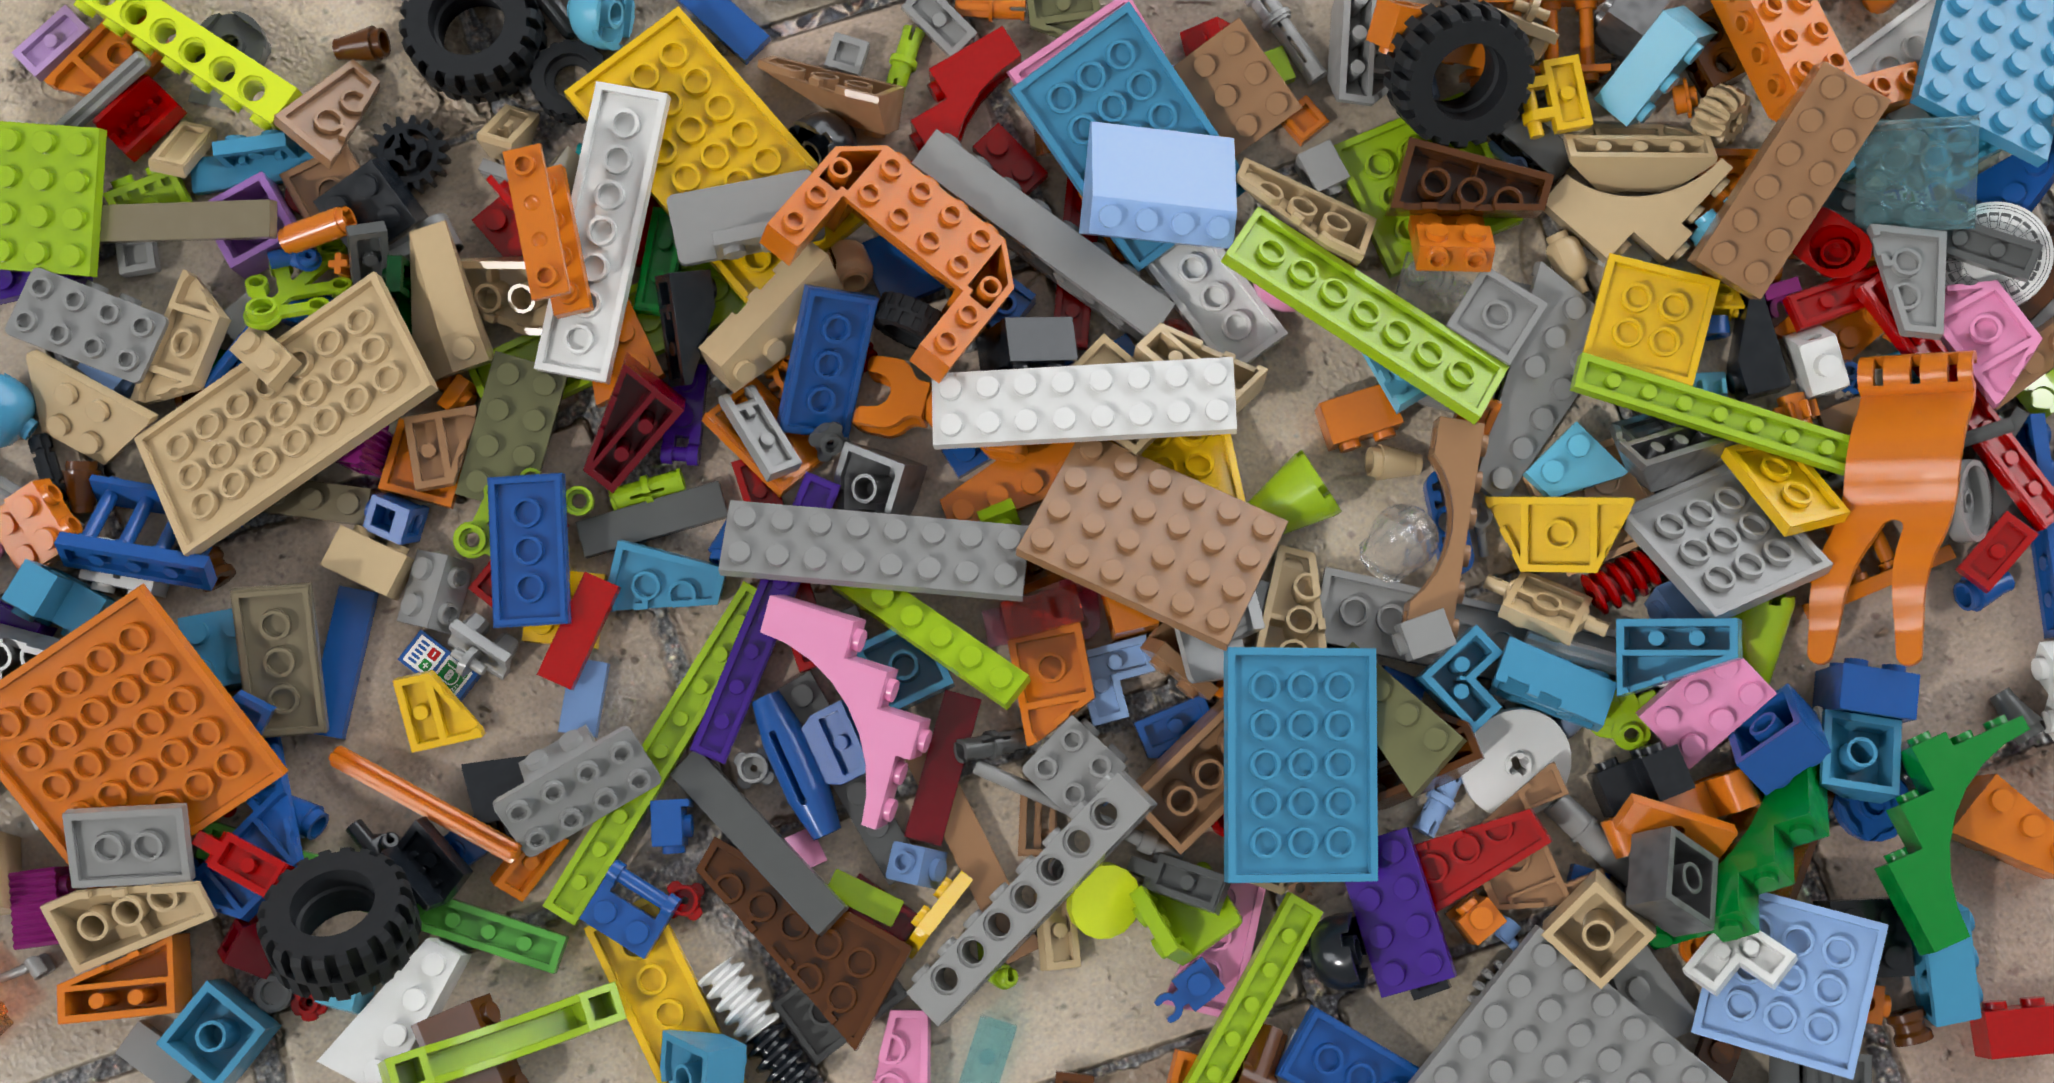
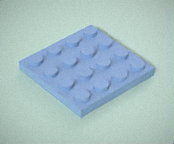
(1820, 1004)

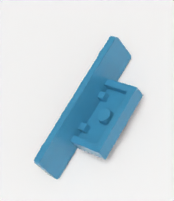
(243, 157)

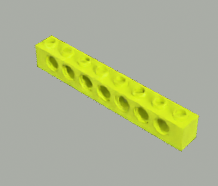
(187, 45)

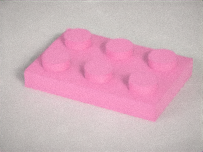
(1705, 708)

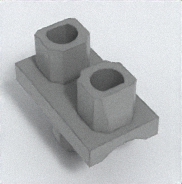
(477, 651)

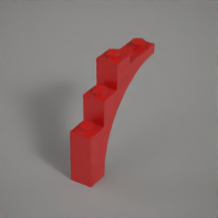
(963, 85)

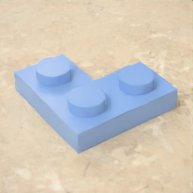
(1110, 666)

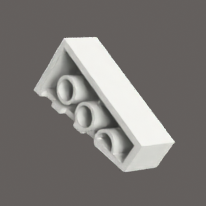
(386, 1021)

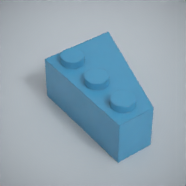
(1672, 648)
(1948, 980)

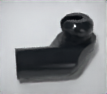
(366, 839)

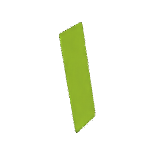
(865, 897)

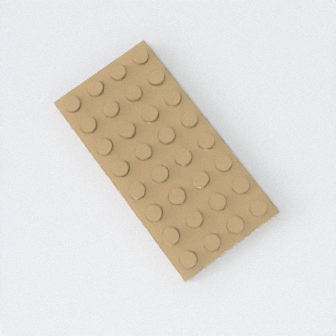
(250, 446)

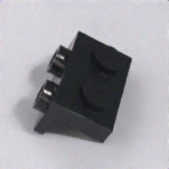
(430, 864)

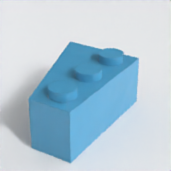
(1552, 685)

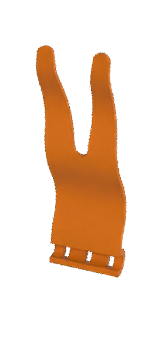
(1899, 468)

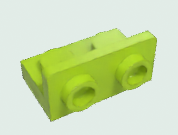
(148, 189)

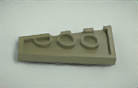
(1411, 734)

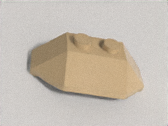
(1638, 156)

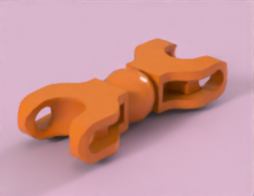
(910, 407)

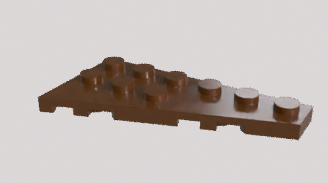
(841, 972)

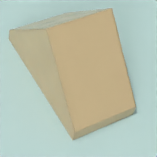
(508, 130)

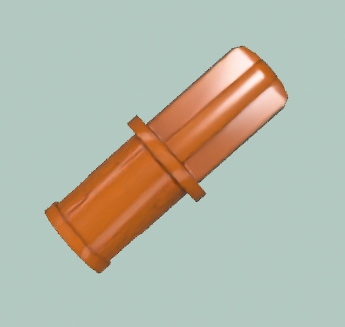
(991, 9)

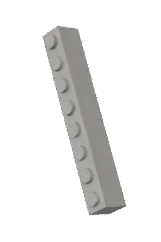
(1045, 240)

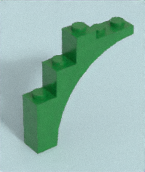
(1763, 857)
(1920, 872)

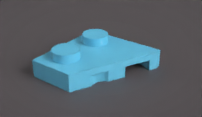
(1573, 464)

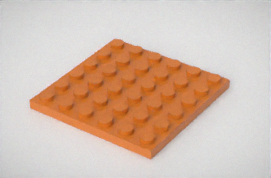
(126, 720)

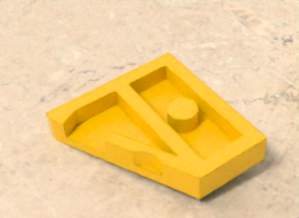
(433, 712)
(929, 919)

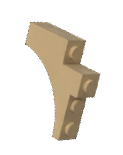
(1653, 221)

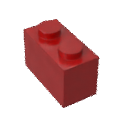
(2014, 1029)

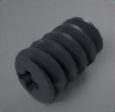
(778, 1058)

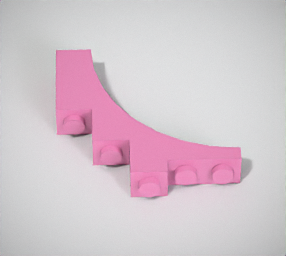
(867, 688)

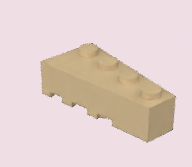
(766, 325)

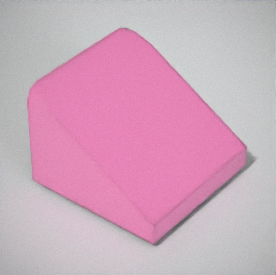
(807, 848)

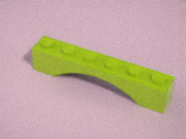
(507, 1039)

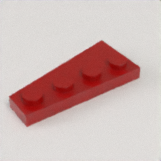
(1476, 854)

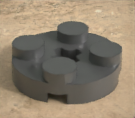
(242, 28)

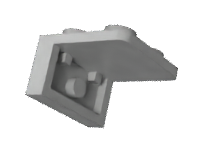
(1073, 764)

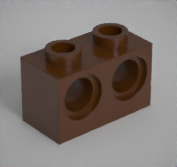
(1719, 50)

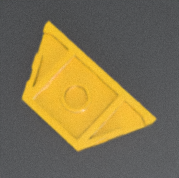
(1560, 531)

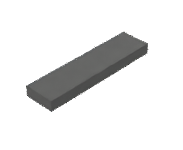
(653, 519)

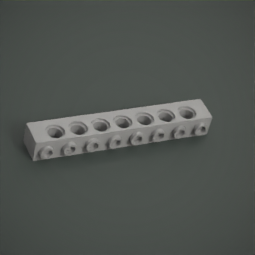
(942, 1001)

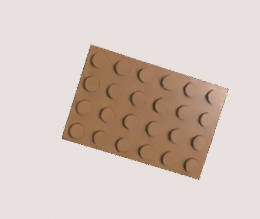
(1153, 540)

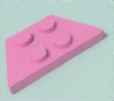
(1992, 324)

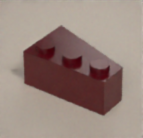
(632, 423)

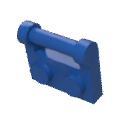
(622, 919)

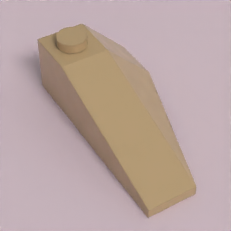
(443, 306)
(1293, 603)

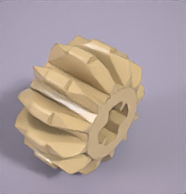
(1721, 114)

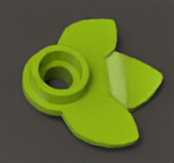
(1622, 717)

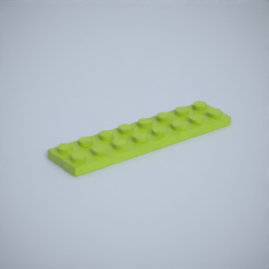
(1365, 315)

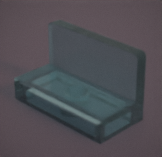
(988, 1051)

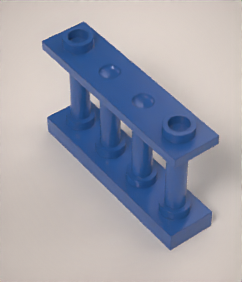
(124, 556)

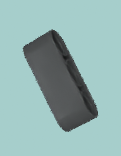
(1541, 154)

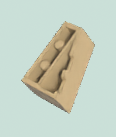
(1171, 344)

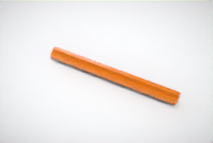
(425, 804)

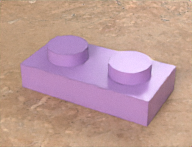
(52, 42)

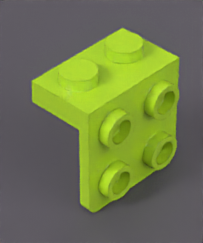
(1180, 929)

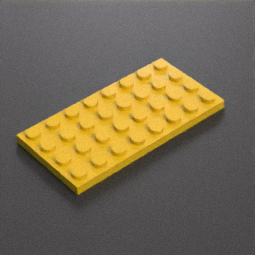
(712, 131)

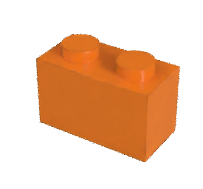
(1356, 418)

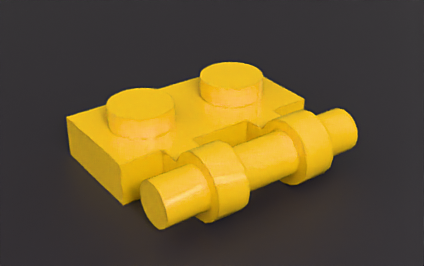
(1565, 97)

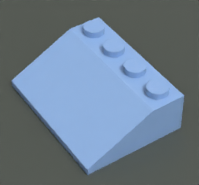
(1159, 186)

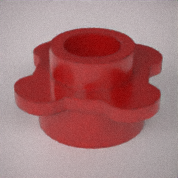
(693, 893)

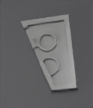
(1913, 276)

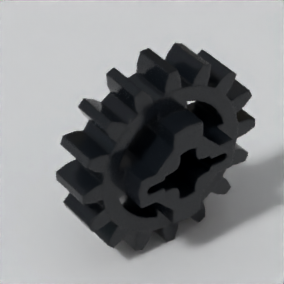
(425, 159)

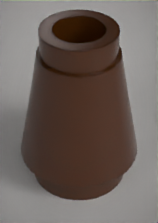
(363, 45)
(77, 485)

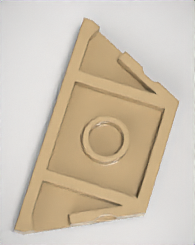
(188, 345)
(83, 410)

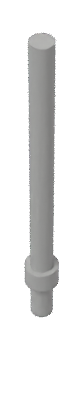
(1145, 841)

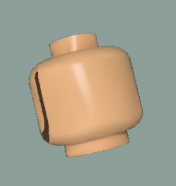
(851, 264)

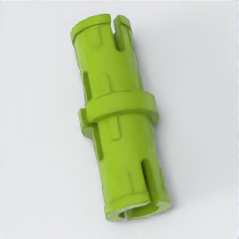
(904, 60)
(647, 489)

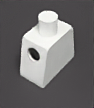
(1816, 362)

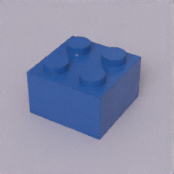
(1868, 690)
(1779, 741)

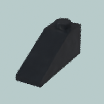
(685, 313)
(1755, 357)

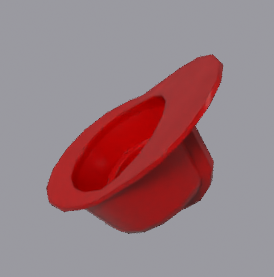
(1834, 246)

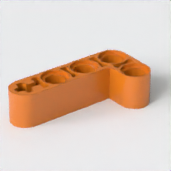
(1713, 796)

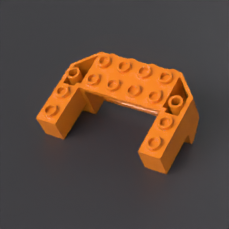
(1786, 39)
(919, 222)

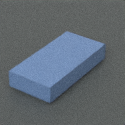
(586, 701)

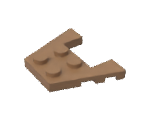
(1536, 879)

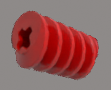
(1621, 579)

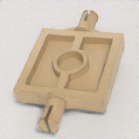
(1545, 607)

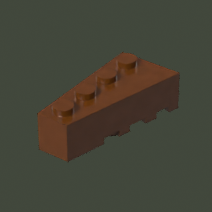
(1461, 182)

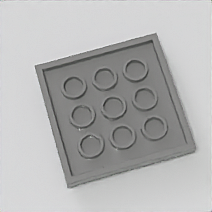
(1721, 545)

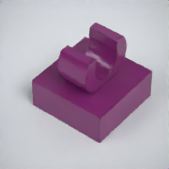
(1778, 291)

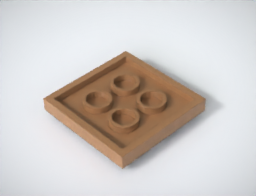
(1237, 86)

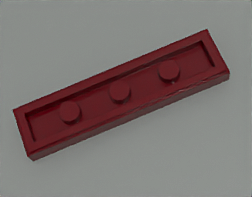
(941, 769)

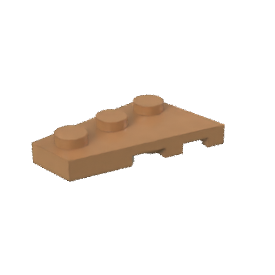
(329, 112)

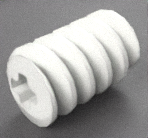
(738, 999)

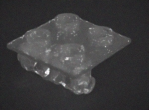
(1431, 291)

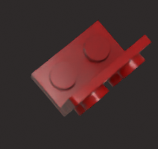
(499, 221)

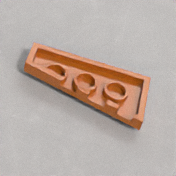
(1022, 482)

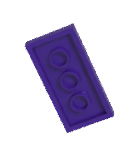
(1400, 920)

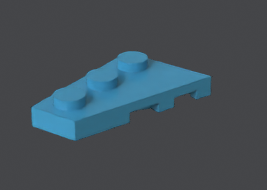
(662, 579)

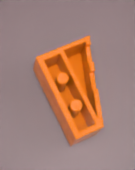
(1390, 18)
(2005, 826)

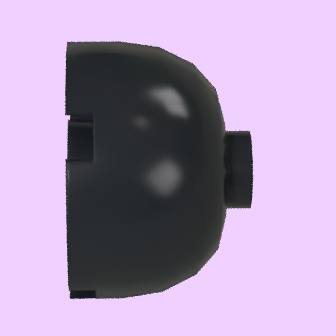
(821, 133)
(1337, 953)

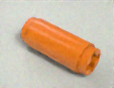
(316, 230)

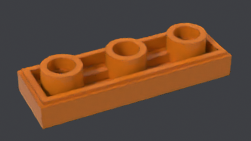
(1646, 814)

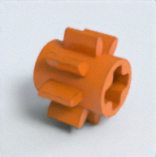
(1798, 407)

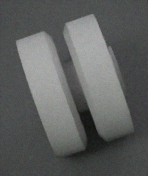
(1973, 504)

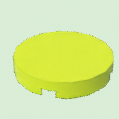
(1103, 902)

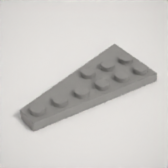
(1536, 383)

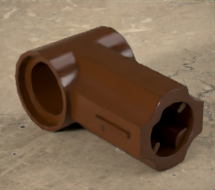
(1262, 1057)

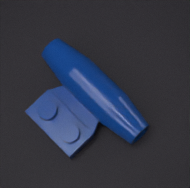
(810, 757)

